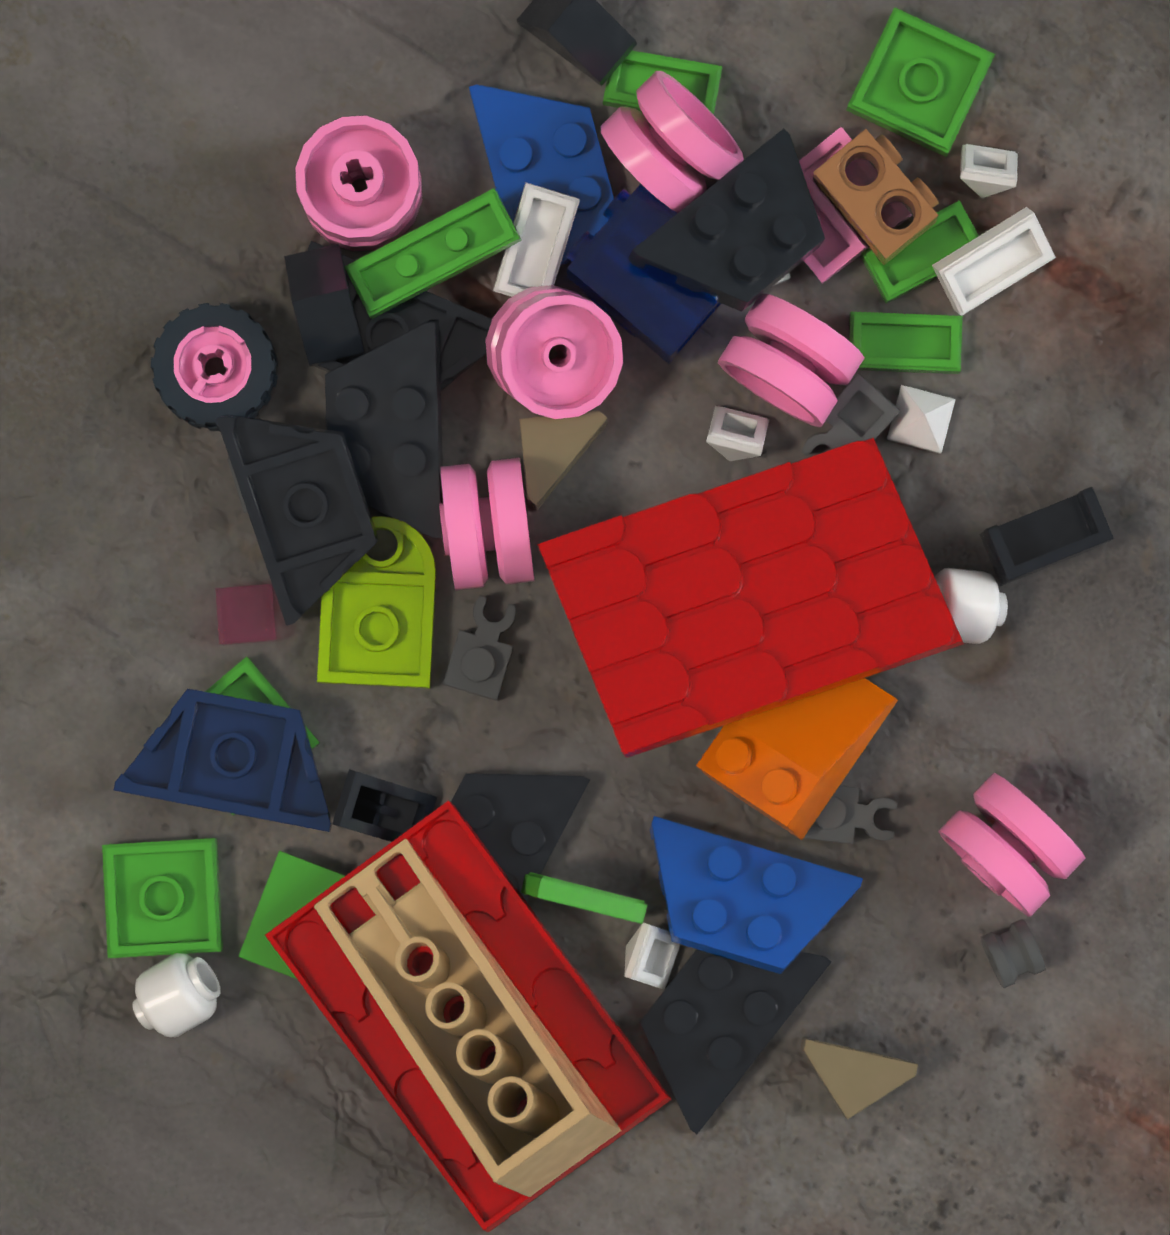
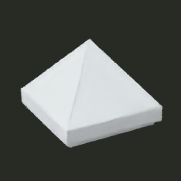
(988, 169)
(921, 419)
(737, 433)
(650, 956)

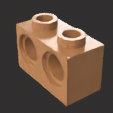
(863, 204)

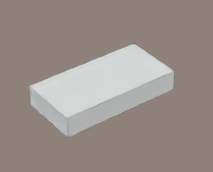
(544, 227)
(993, 261)

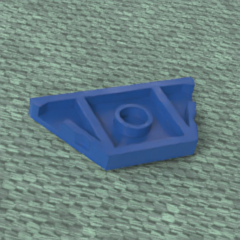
(544, 146)
(743, 897)

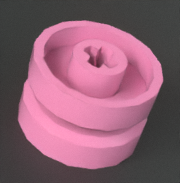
(671, 141)
(352, 151)
(580, 333)
(791, 359)
(485, 524)
(1018, 836)

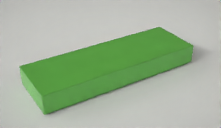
(433, 253)

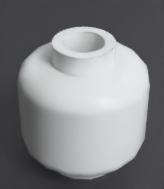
(973, 602)
(176, 995)

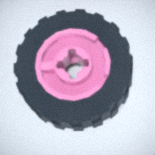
(209, 334)

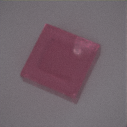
(246, 614)

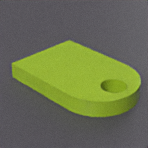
(381, 617)

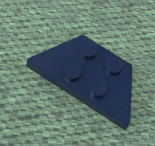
(232, 760)

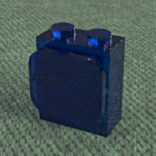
(637, 299)

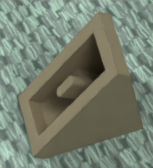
(553, 449)
(854, 1075)

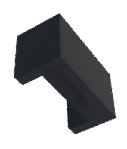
(1046, 536)

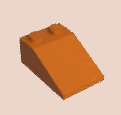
(797, 753)

